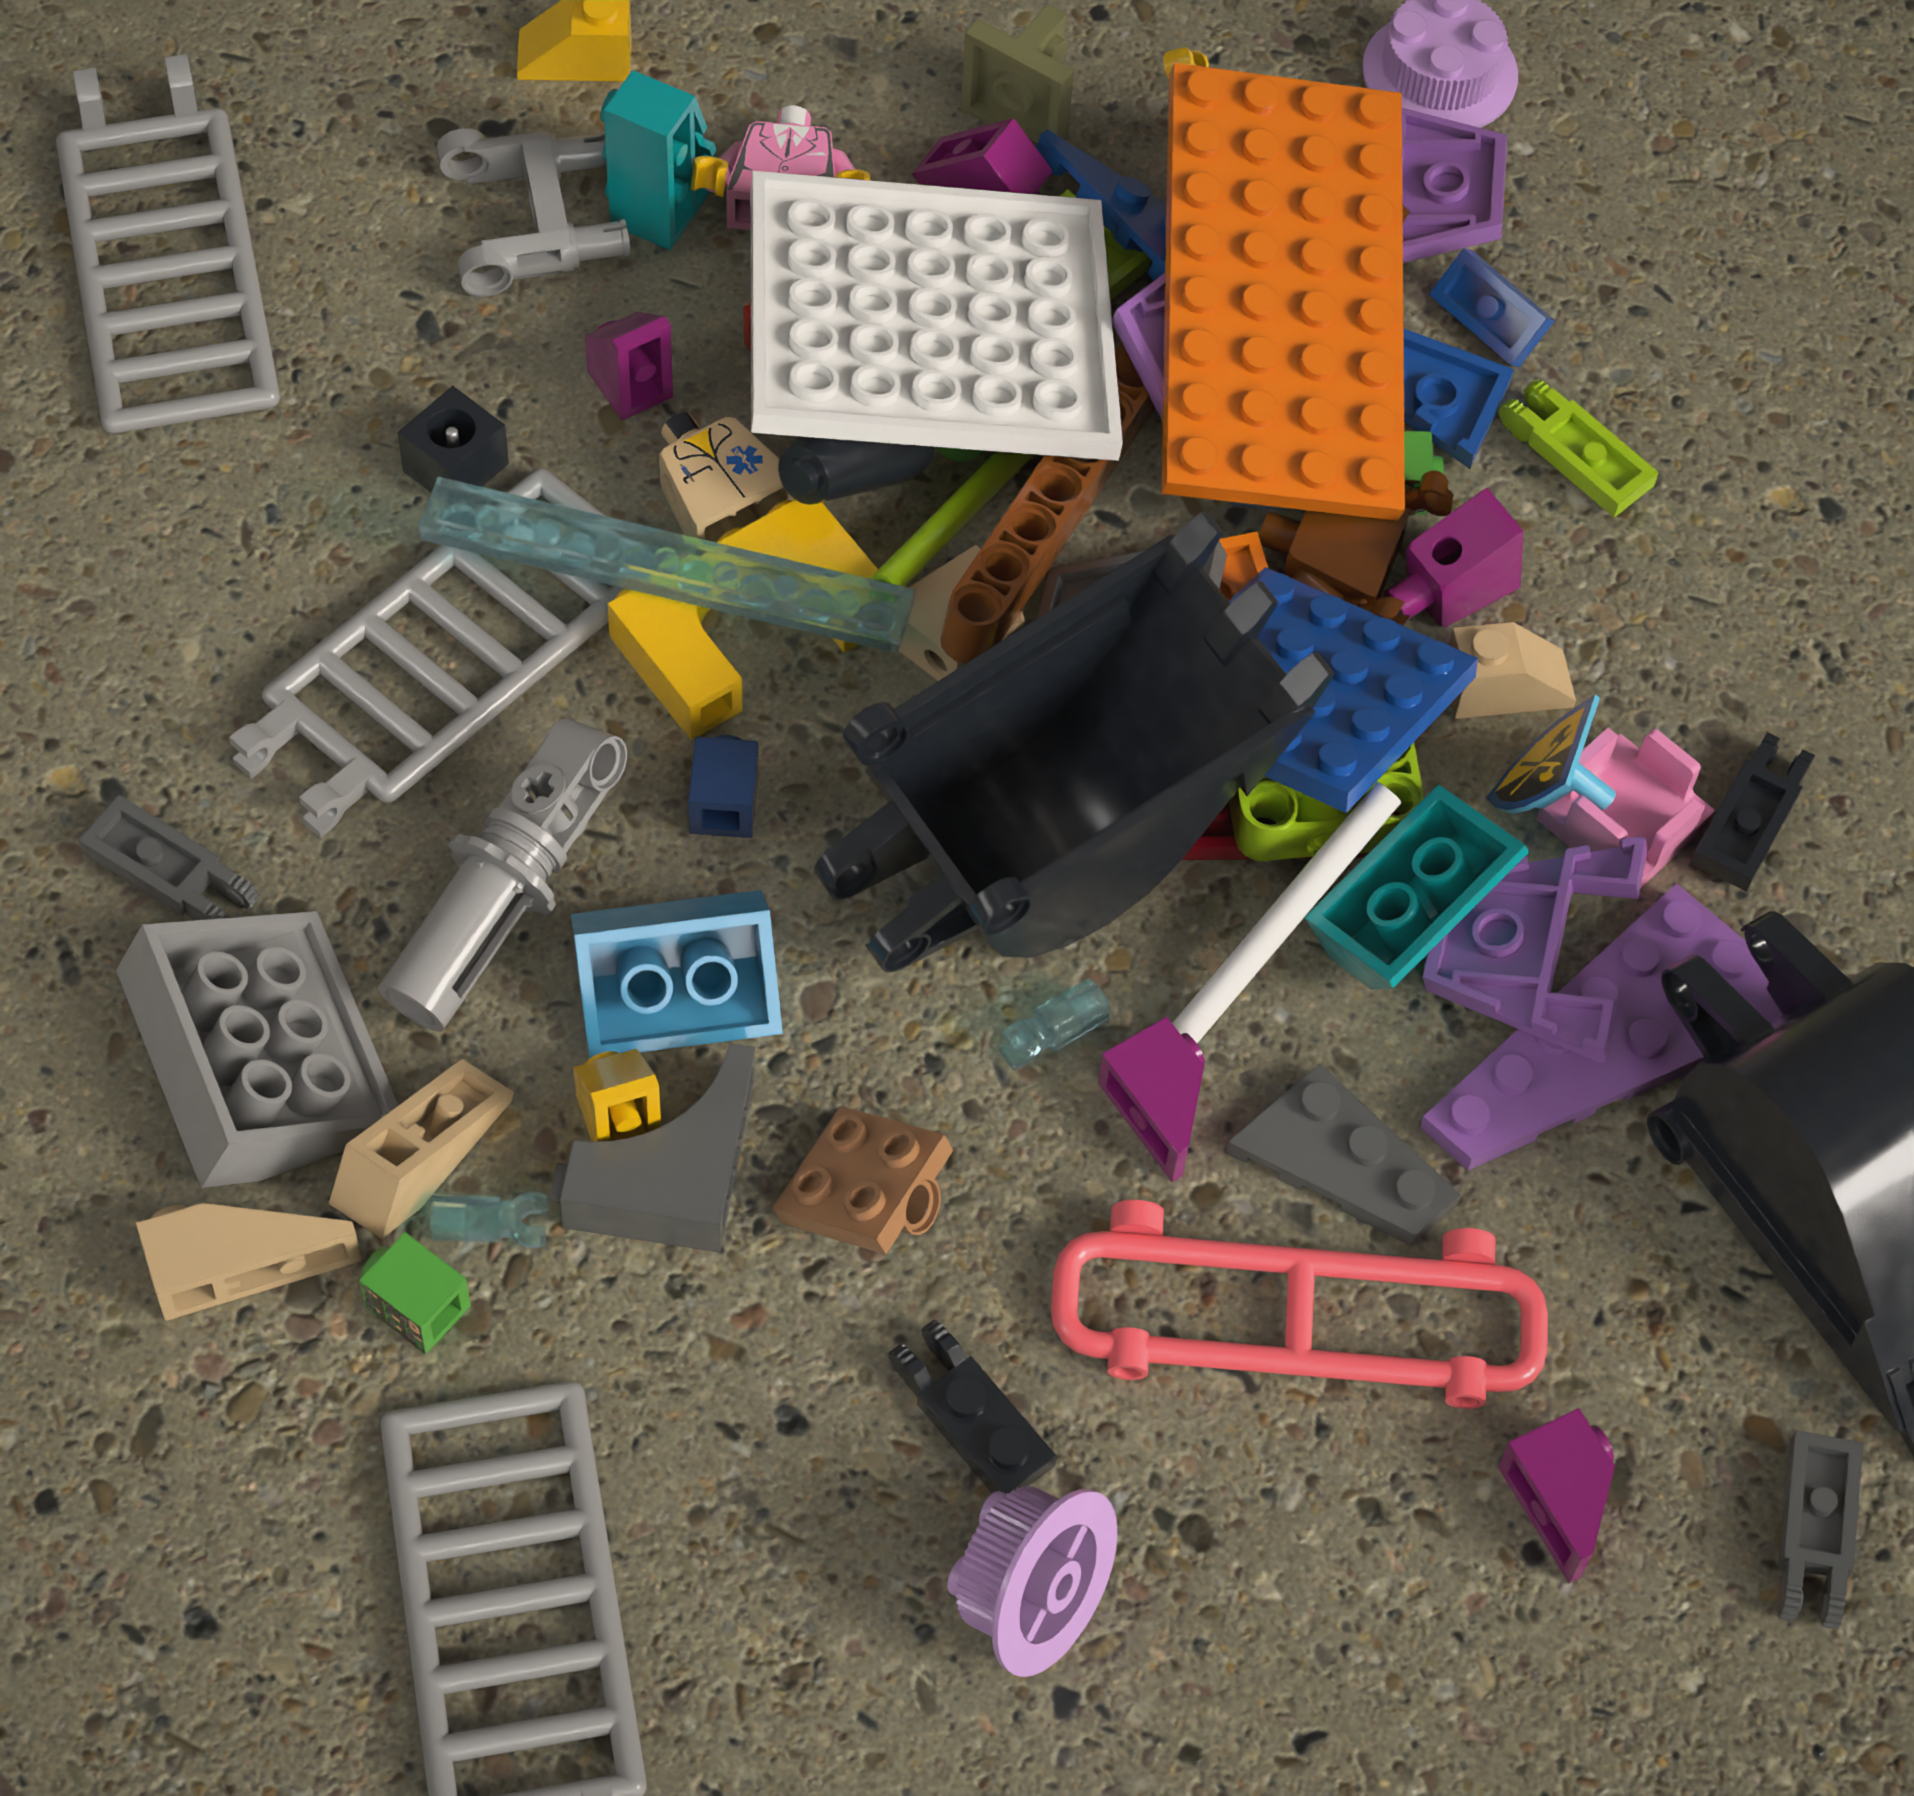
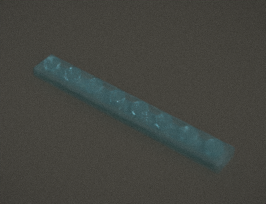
(667, 564)

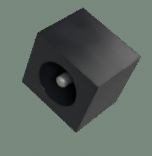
(454, 442)

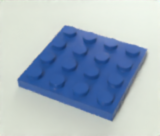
(1377, 703)

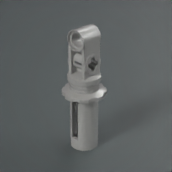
(504, 871)

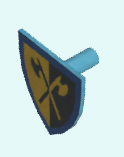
(1552, 767)

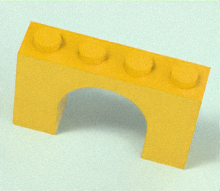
(666, 636)

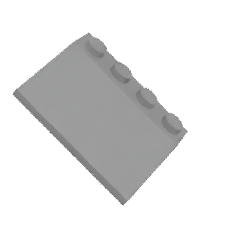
(254, 1042)

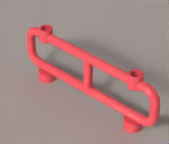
(1465, 1264)

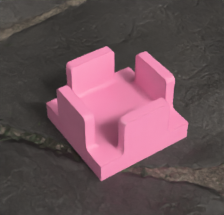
(1650, 800)

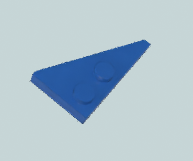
(1127, 204)

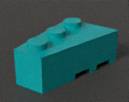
(650, 157)

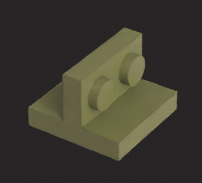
(1019, 75)

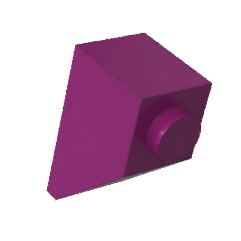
(985, 159)
(632, 362)
(1156, 1090)
(1563, 1486)

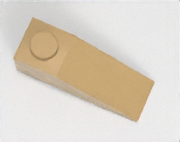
(415, 1147)
(228, 1252)

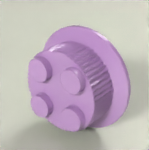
(1444, 60)
(1035, 1573)

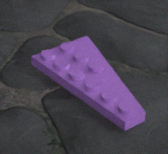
(1539, 1085)

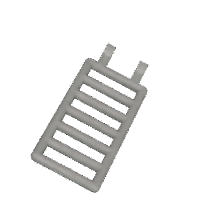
(95, 277)
(360, 774)
(594, 1586)

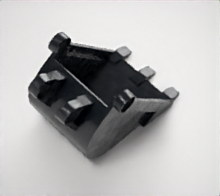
(1072, 758)
(1811, 1140)

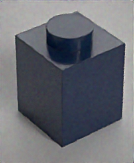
(723, 786)

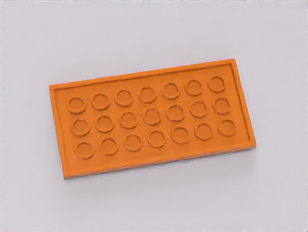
(1284, 294)

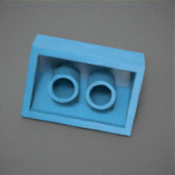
(677, 973)

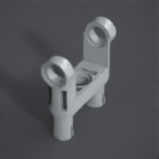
(557, 243)

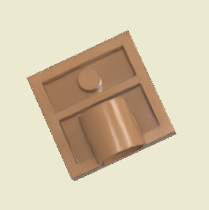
(867, 1181)

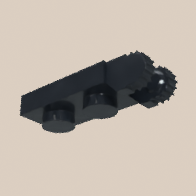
(1751, 816)
(974, 1414)

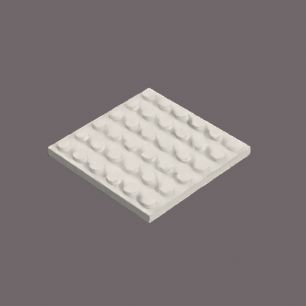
(931, 317)

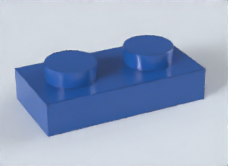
(1491, 307)

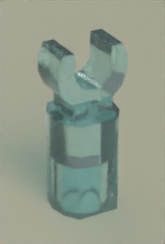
(1056, 1023)
(488, 1218)

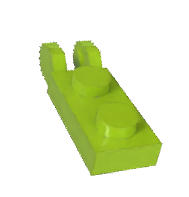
(1579, 447)

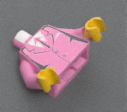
(777, 147)

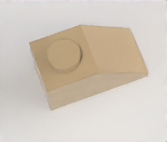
(1513, 672)

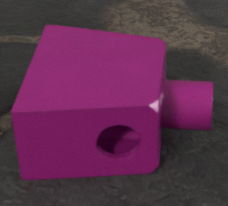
(1462, 562)

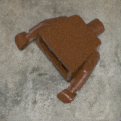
(1353, 553)

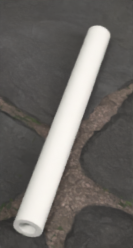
(1287, 912)

